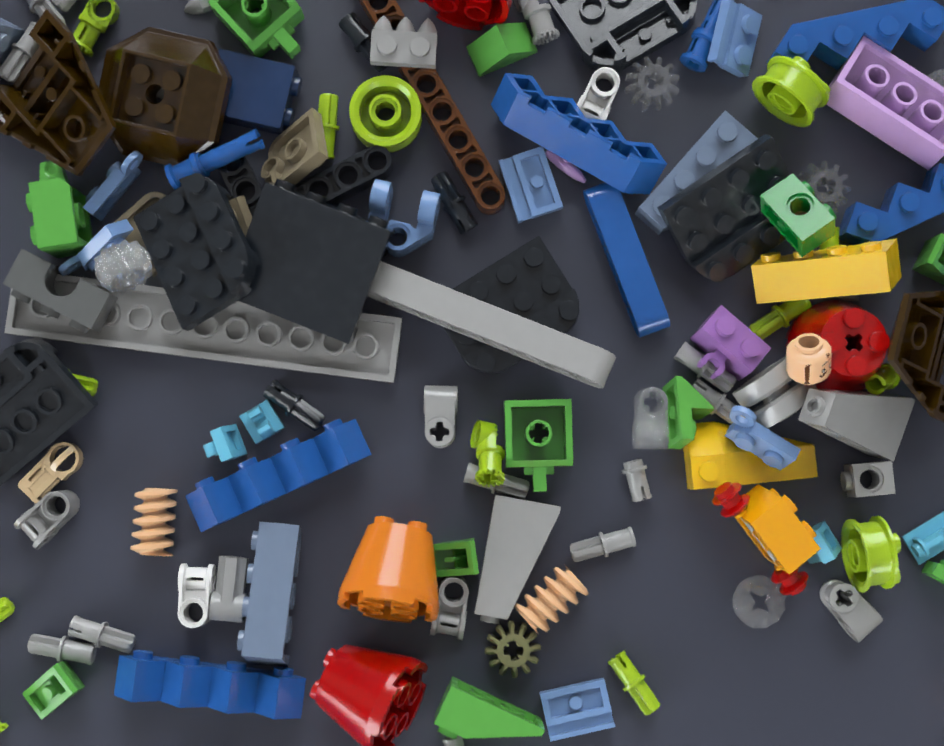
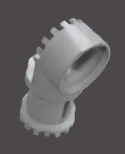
(539, 20)

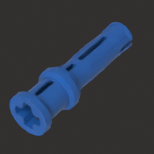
(699, 48)
(214, 158)

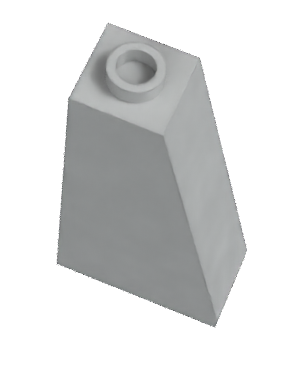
(859, 418)
(512, 548)

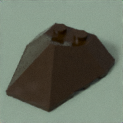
(57, 101)
(918, 348)

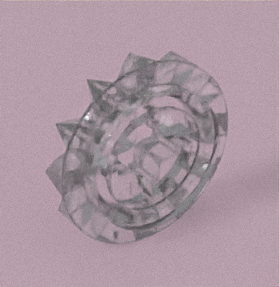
(744, 603)

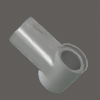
(230, 589)

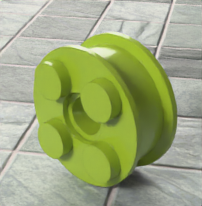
(791, 90)
(382, 93)
(870, 553)

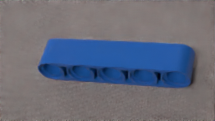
(626, 259)

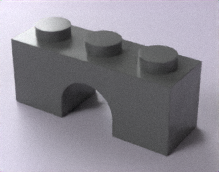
(34, 279)

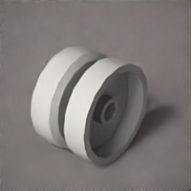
(778, 396)

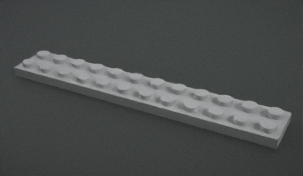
(235, 335)

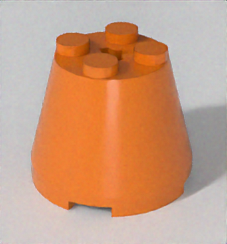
(393, 573)

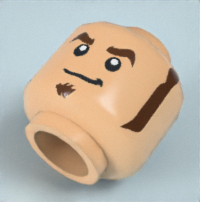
(808, 359)

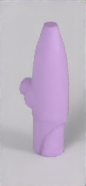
(566, 167)

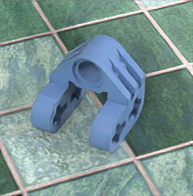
(429, 207)

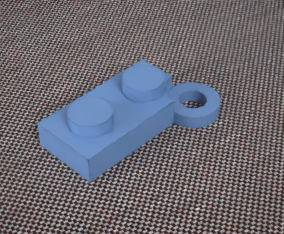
(118, 180)
(109, 234)
(759, 440)

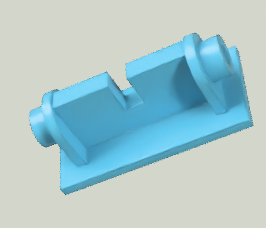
(926, 539)

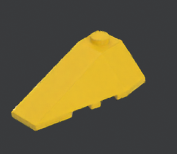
(716, 460)

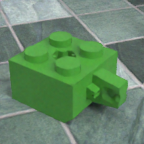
(264, 29)
(58, 213)
(554, 449)

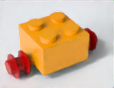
(773, 529)

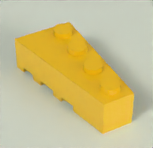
(827, 272)

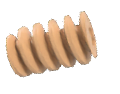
(154, 521)
(551, 599)

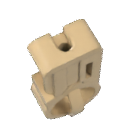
(46, 474)

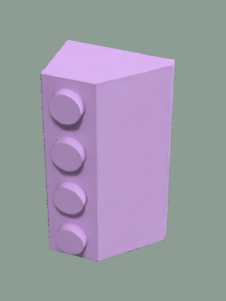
(891, 102)

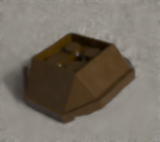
(193, 101)

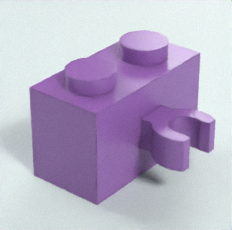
(729, 344)

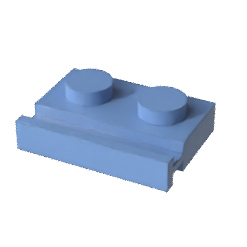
(735, 38)
(530, 184)
(577, 709)

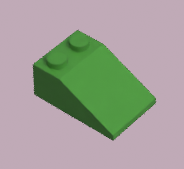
(479, 714)

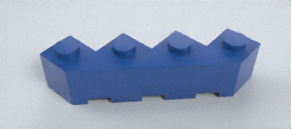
(836, 36)
(583, 141)
(900, 210)
(278, 475)
(213, 685)

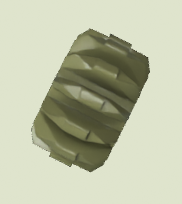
(504, 656)

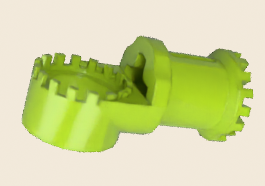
(92, 26)
(488, 453)

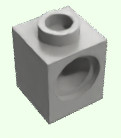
(881, 475)

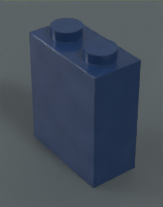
(260, 92)

